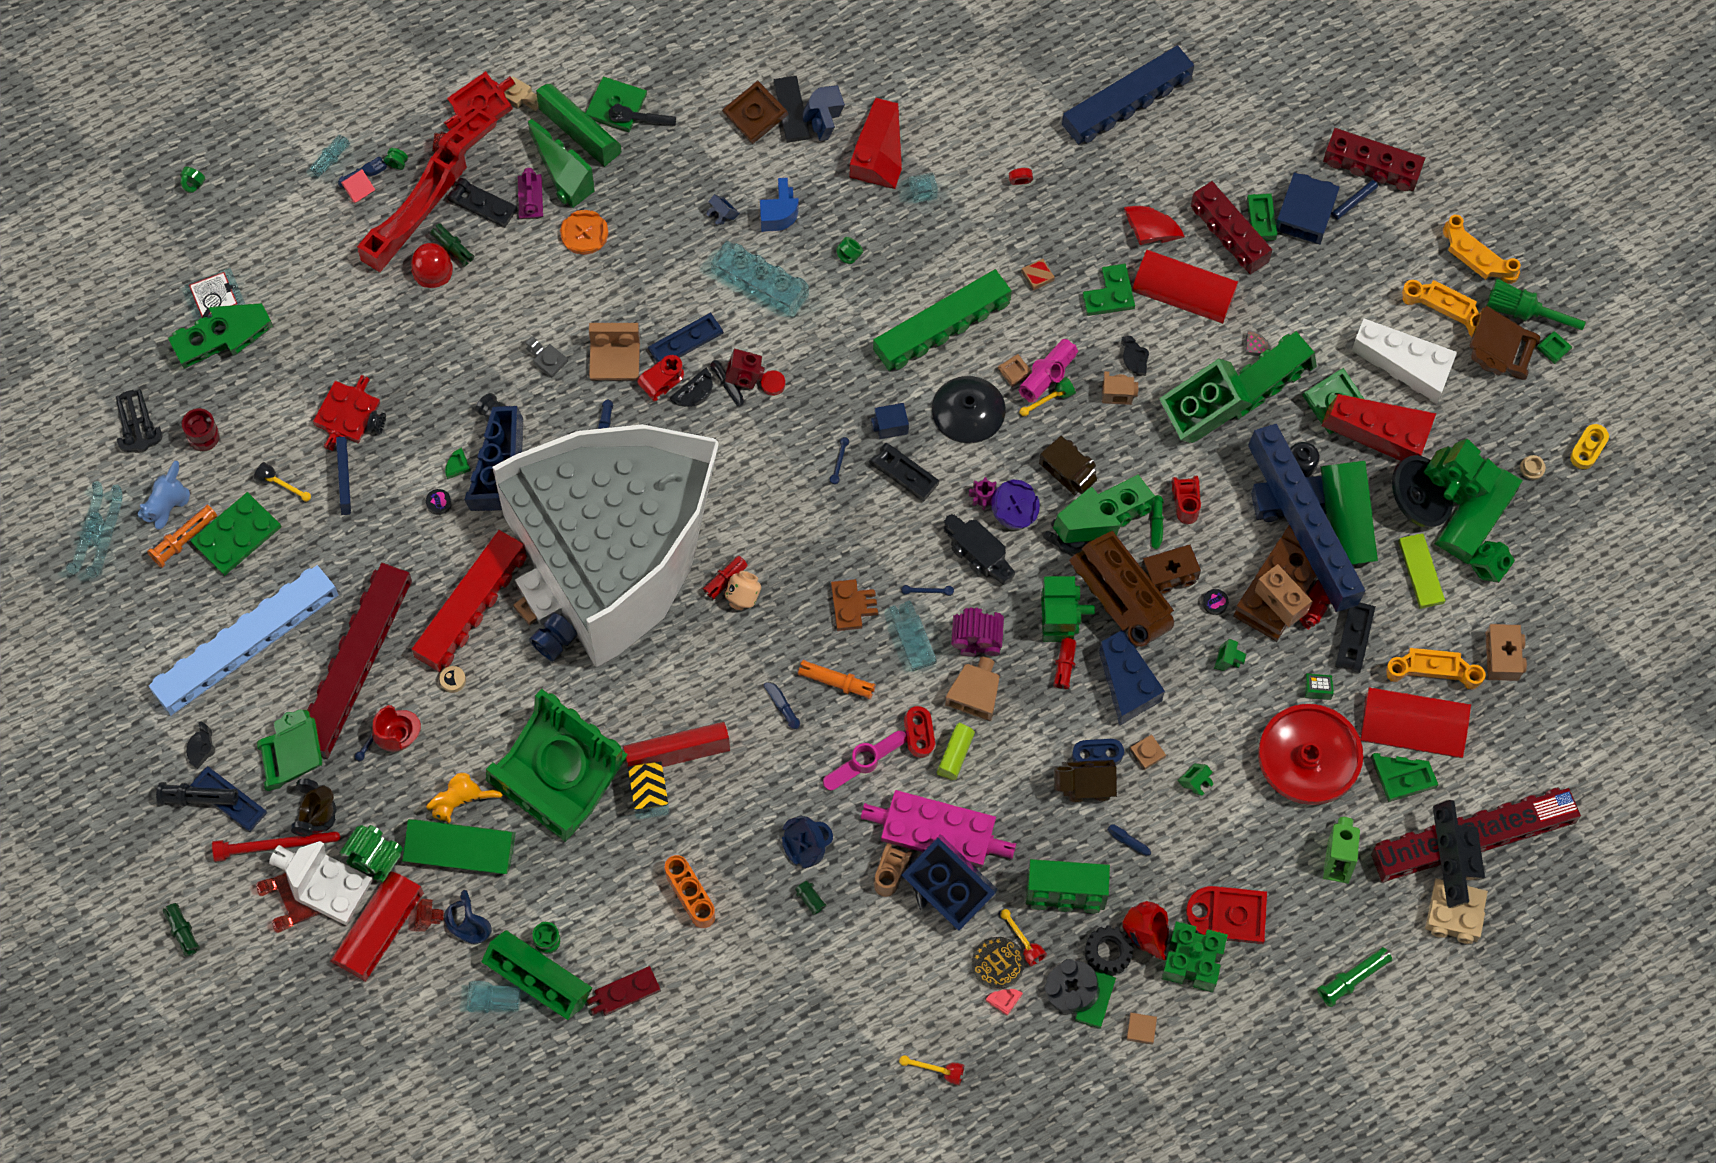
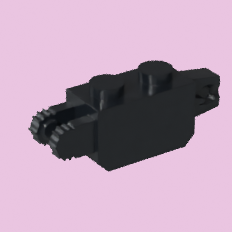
(979, 548)

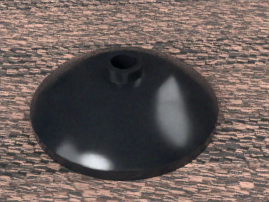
(964, 421)
(1417, 495)

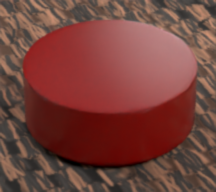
(1020, 176)
(773, 383)

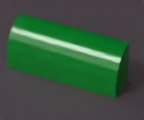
(577, 124)
(1350, 509)
(1476, 518)
(458, 846)

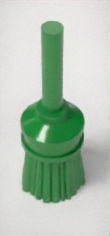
(1525, 304)

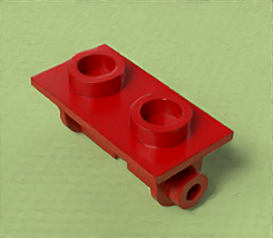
(1317, 606)

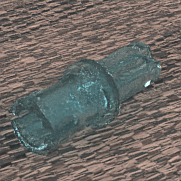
(330, 155)

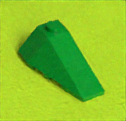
(566, 169)

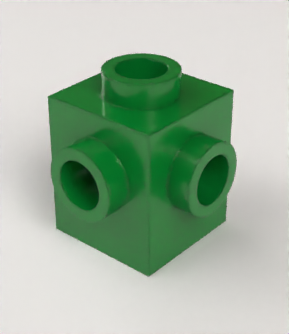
(1492, 561)

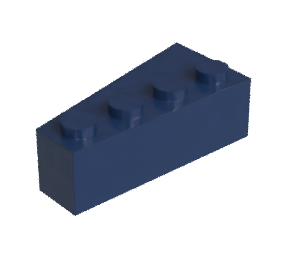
(501, 441)

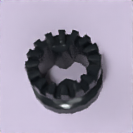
(375, 422)

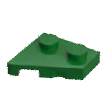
(1403, 776)

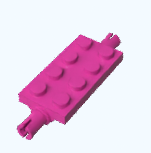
(918, 821)

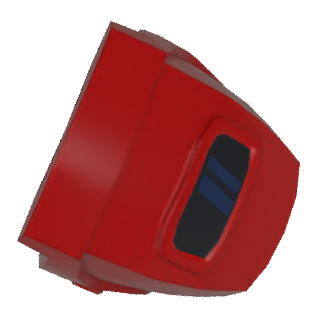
(1148, 928)

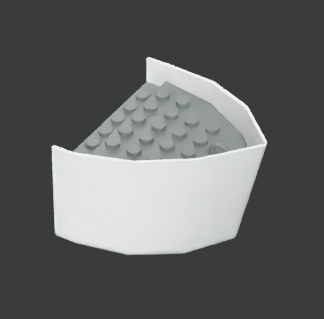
(607, 527)

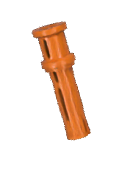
(170, 541)

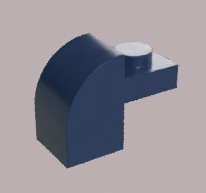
(821, 108)

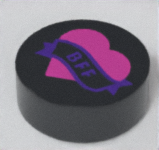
(438, 501)
(1215, 601)

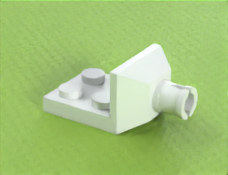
(322, 881)

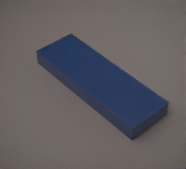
(687, 338)
(343, 474)
(245, 813)

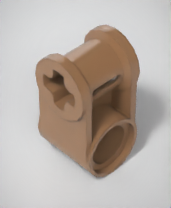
(891, 866)

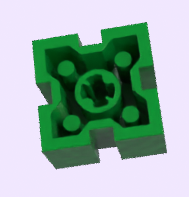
(1462, 472)
(1060, 608)
(1194, 956)

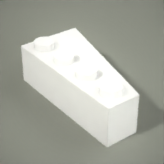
(1405, 358)

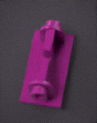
(530, 194)

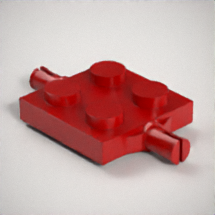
(480, 94)
(346, 412)

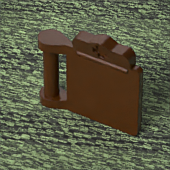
(1497, 343)

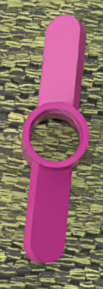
(853, 768)

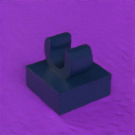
(724, 209)

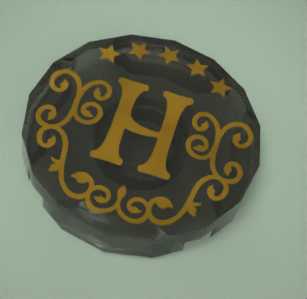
(998, 963)

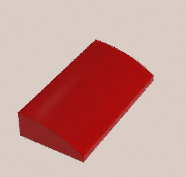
(1415, 722)

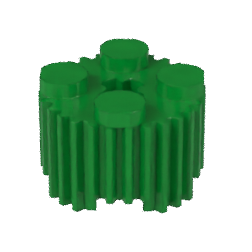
(371, 852)

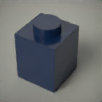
(890, 421)

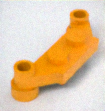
(1477, 255)
(1444, 301)
(1435, 665)

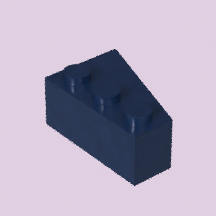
(1129, 678)

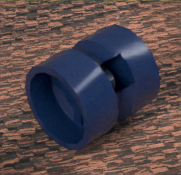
(557, 633)

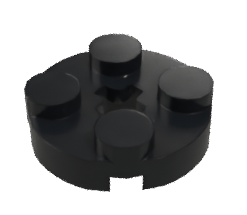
(1069, 972)

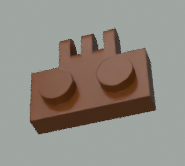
(851, 604)

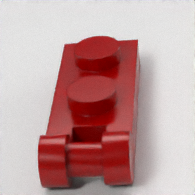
(467, 132)

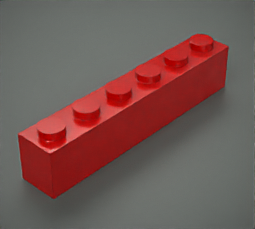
(469, 601)

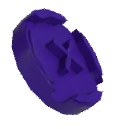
(1015, 504)

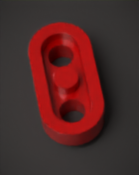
(919, 733)

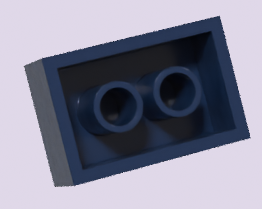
(949, 882)

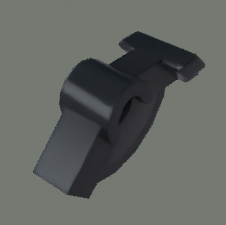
(1135, 356)
(200, 746)

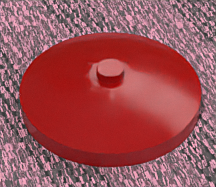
(1310, 754)

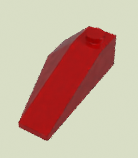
(879, 146)

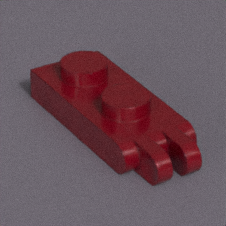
(624, 992)

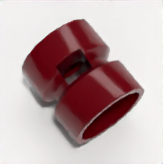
(200, 429)

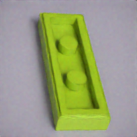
(1421, 571)

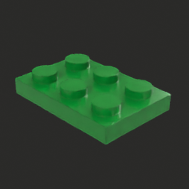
(235, 533)

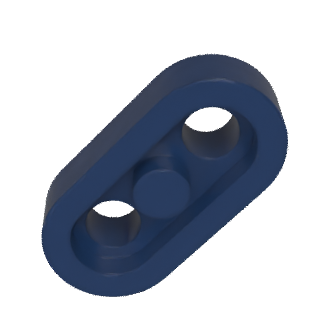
(1097, 750)

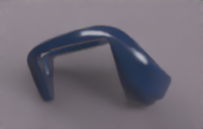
(474, 927)

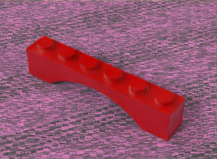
(386, 239)

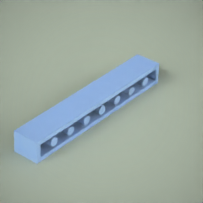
(243, 640)

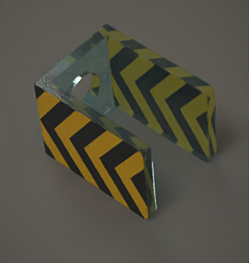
(648, 790)

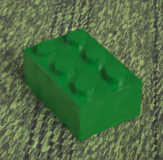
(1206, 401)
(1067, 885)

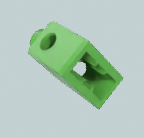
(1342, 846)

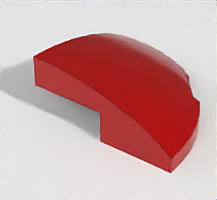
(1152, 225)

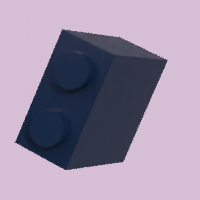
(1307, 208)

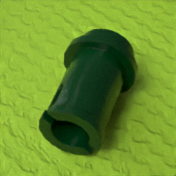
(810, 897)

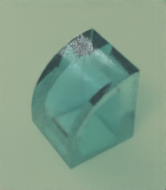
(923, 187)

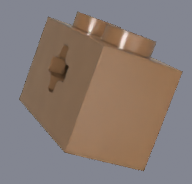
(1283, 595)
(1499, 664)

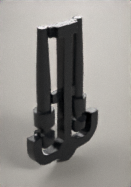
(141, 444)

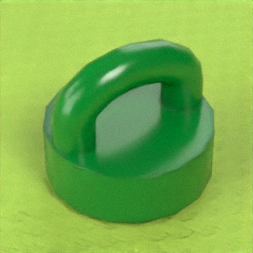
(192, 176)
(850, 248)

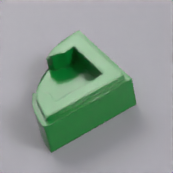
(457, 464)

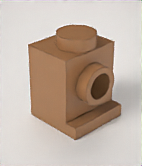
(1118, 389)

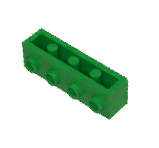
(536, 974)

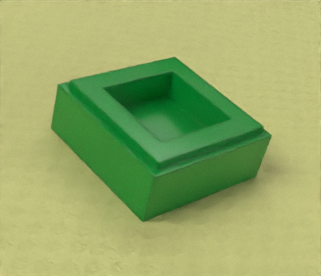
(1554, 347)

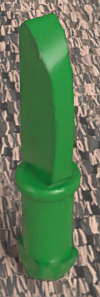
(1157, 522)

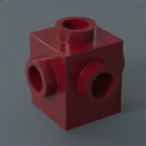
(744, 369)

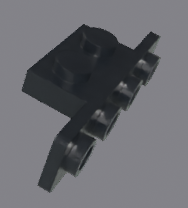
(1458, 853)

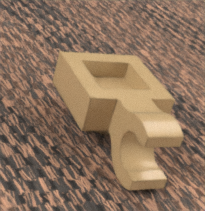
(521, 94)

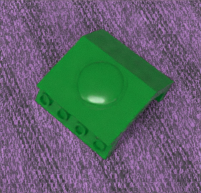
(557, 767)

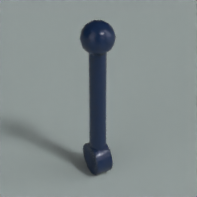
(834, 479)
(948, 590)
(359, 756)

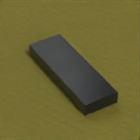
(790, 98)

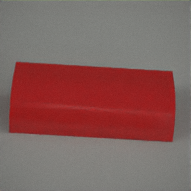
(1184, 286)
(679, 746)
(377, 925)

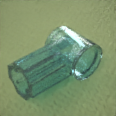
(487, 997)

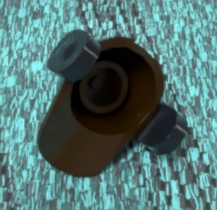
(315, 810)

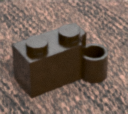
(1069, 465)
(1086, 780)

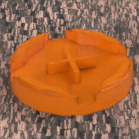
(584, 232)

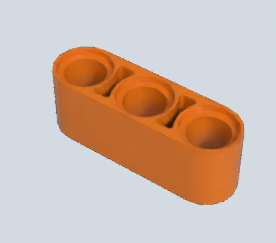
(686, 880)

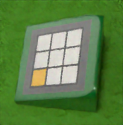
(1319, 686)

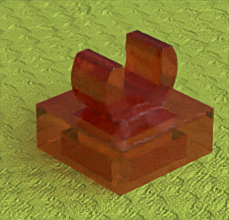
(426, 915)

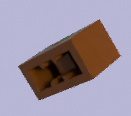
(1179, 560)

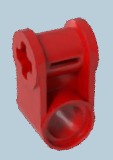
(660, 379)
(1186, 494)

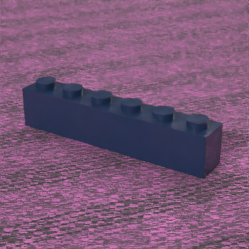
(1127, 95)

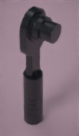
(624, 115)

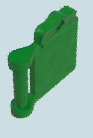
(295, 749)

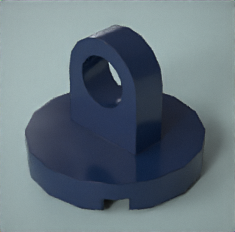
(806, 840)

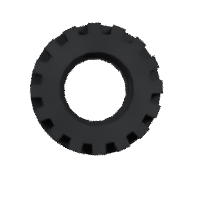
(1113, 935)

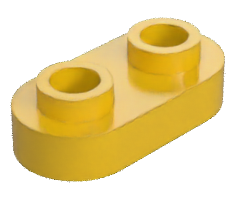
(1589, 448)

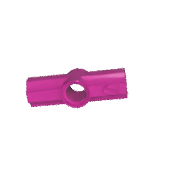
(1048, 370)

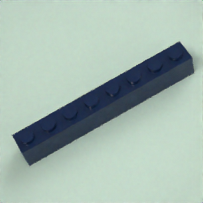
(1306, 518)

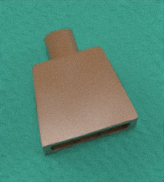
(975, 689)

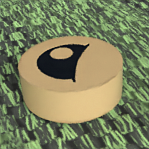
(452, 679)

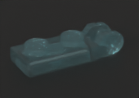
(913, 638)

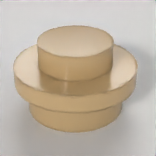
(1532, 467)

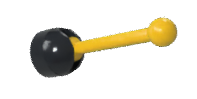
(266, 474)

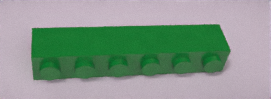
(942, 320)

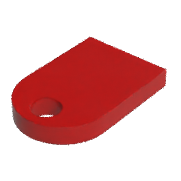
(1231, 912)

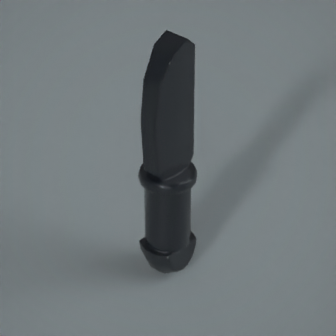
(732, 389)

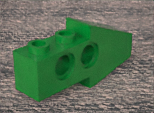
(243, 327)
(1086, 518)

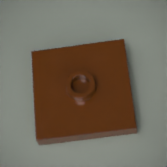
(755, 112)

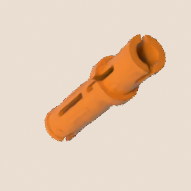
(837, 679)

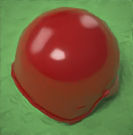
(431, 266)
(395, 729)

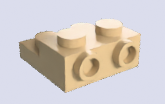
(1460, 922)

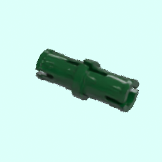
(452, 244)
(181, 929)

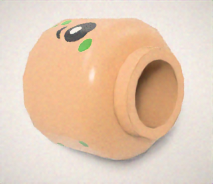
(742, 590)

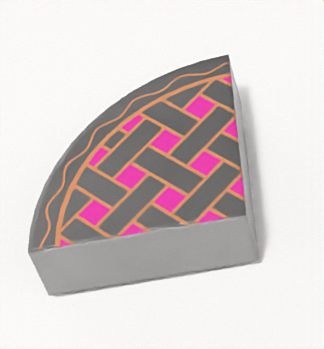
(1256, 344)

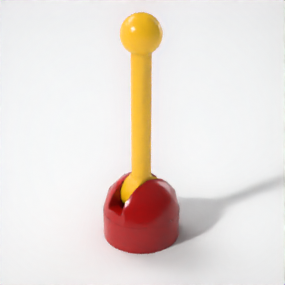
(1031, 950)
(951, 1072)

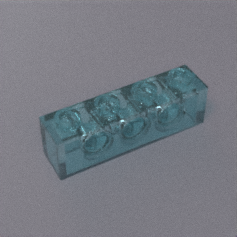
(765, 289)

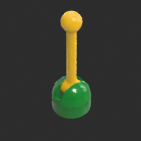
(1063, 389)

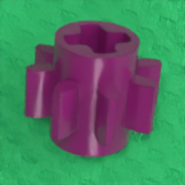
(984, 485)

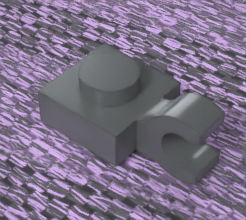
(547, 358)

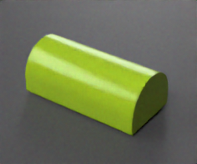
(956, 751)

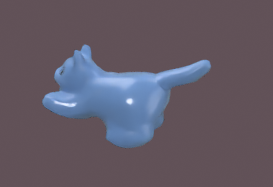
(165, 495)

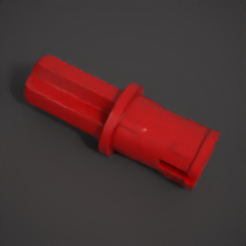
(721, 580)
(1065, 663)

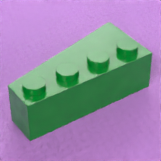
(1275, 368)

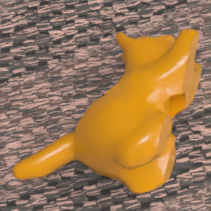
(459, 792)

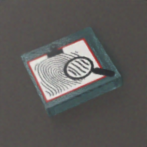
(213, 291)

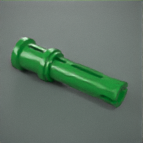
(1345, 982)

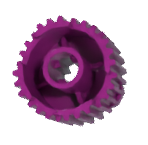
(977, 632)

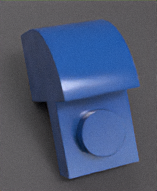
(781, 212)

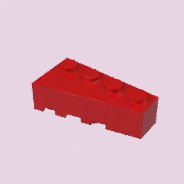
(1380, 425)

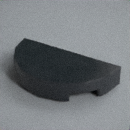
(695, 391)

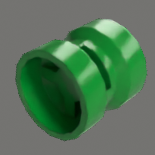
(544, 933)

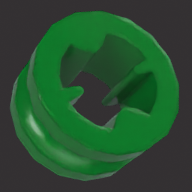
(396, 158)

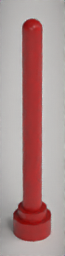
(223, 850)

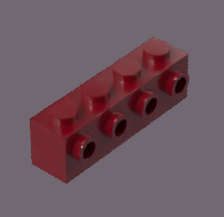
(1373, 160)
(1231, 227)

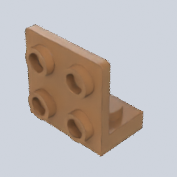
(614, 351)

